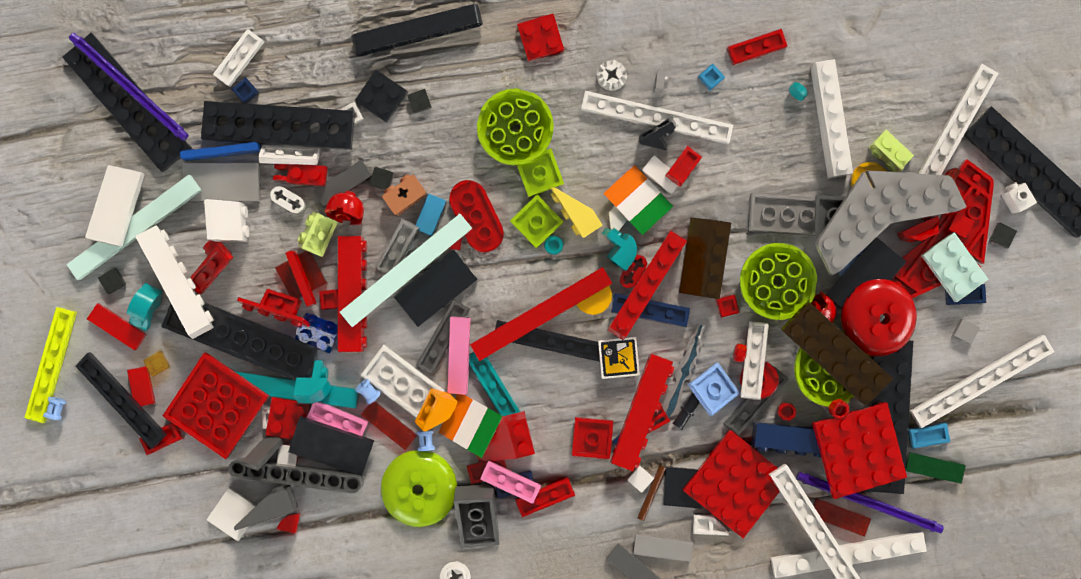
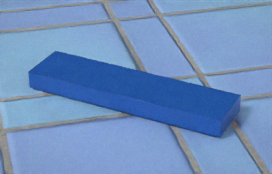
(220, 151)

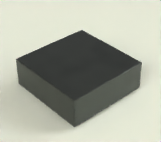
(419, 101)
(381, 178)
(1003, 235)
(112, 281)

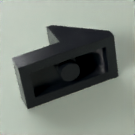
(654, 138)

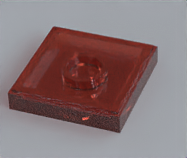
(313, 273)

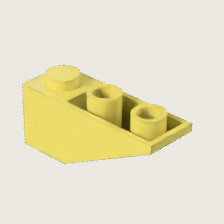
(581, 216)

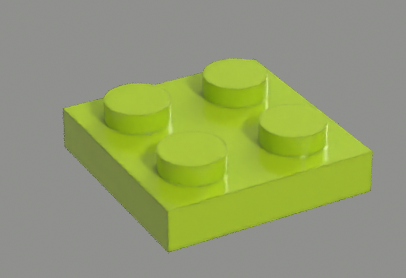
(541, 174)
(536, 221)

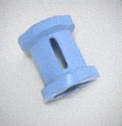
(367, 391)
(51, 413)
(425, 440)

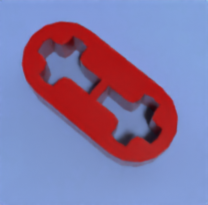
(636, 274)

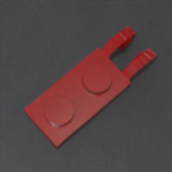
(302, 174)

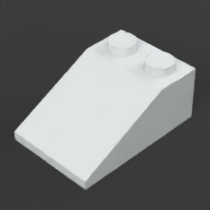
(226, 221)

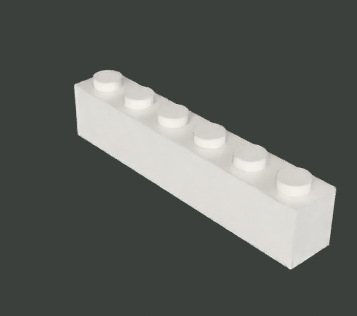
(831, 119)
(174, 281)

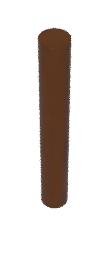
(651, 493)

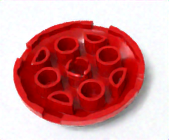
(862, 315)

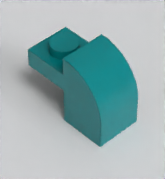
(624, 250)
(142, 306)
(315, 388)

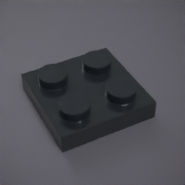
(381, 96)

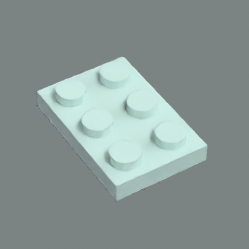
(954, 267)

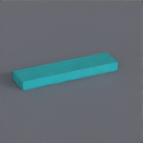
(493, 385)

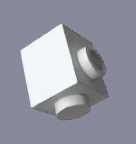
(1018, 197)

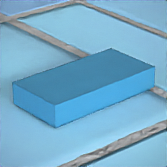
(430, 214)
(928, 435)

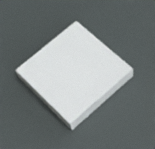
(230, 511)

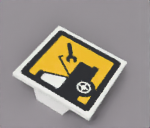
(618, 358)

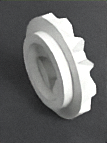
(612, 84)
(458, 568)

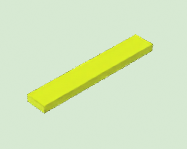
(50, 364)

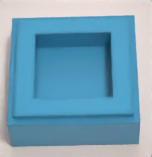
(711, 77)

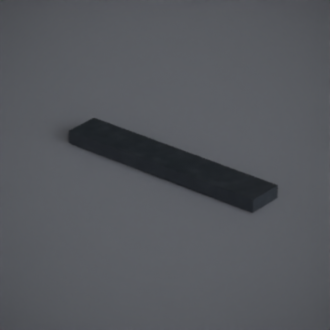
(558, 343)
(121, 400)

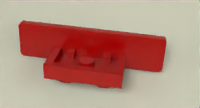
(279, 305)

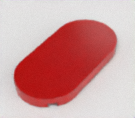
(475, 207)

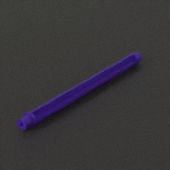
(128, 86)
(874, 504)

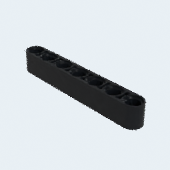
(417, 30)

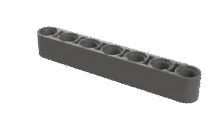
(306, 476)

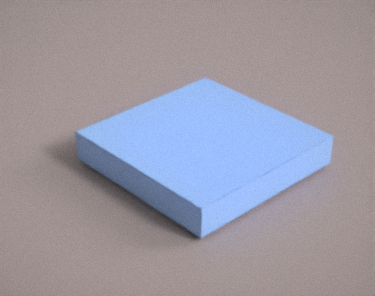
(713, 389)

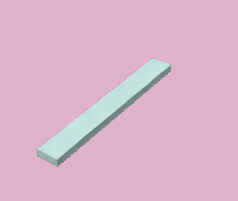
(140, 222)
(405, 270)

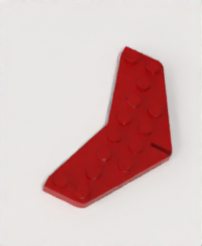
(977, 192)

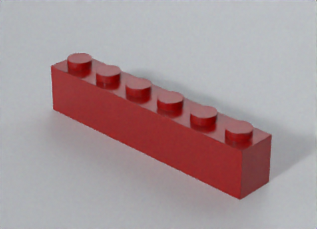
(646, 285)
(350, 286)
(641, 412)

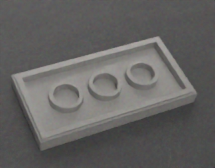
(225, 181)
(781, 214)

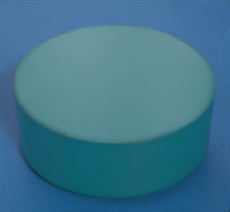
(798, 91)
(553, 245)

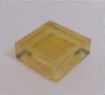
(157, 363)

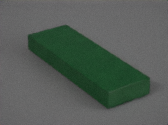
(935, 467)

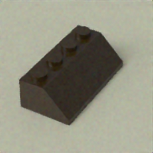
(705, 257)

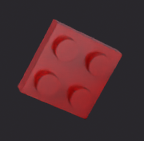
(540, 37)
(284, 417)
(592, 438)

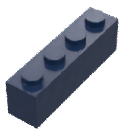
(784, 438)

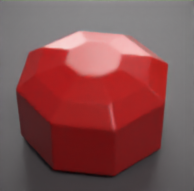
(739, 352)
(838, 409)
(786, 411)

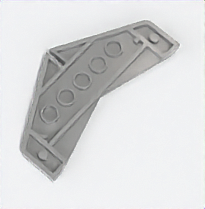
(871, 210)

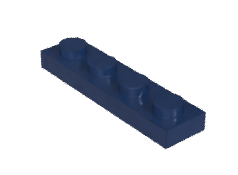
(657, 311)

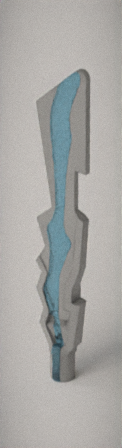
(683, 373)

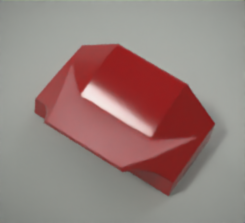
(920, 231)

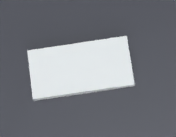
(115, 205)
(399, 380)

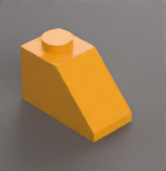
(435, 409)

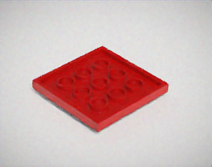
(215, 405)
(859, 450)
(734, 484)

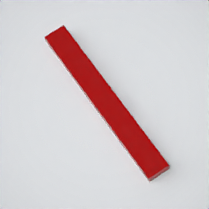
(541, 314)

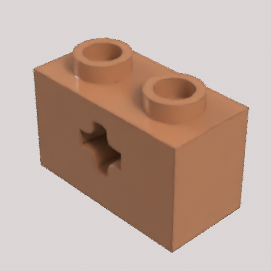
(414, 195)

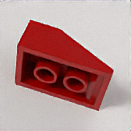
(510, 439)

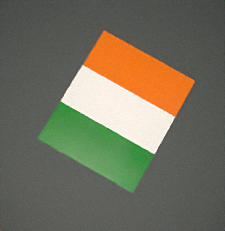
(638, 200)
(471, 425)

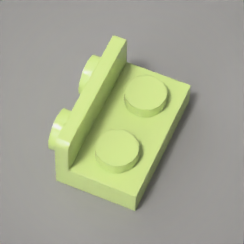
(891, 152)
(317, 233)

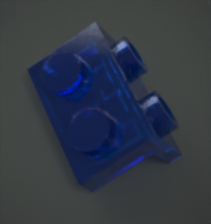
(319, 333)

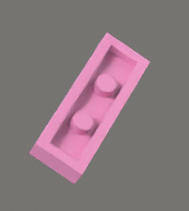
(337, 418)
(510, 482)

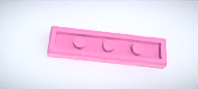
(459, 355)

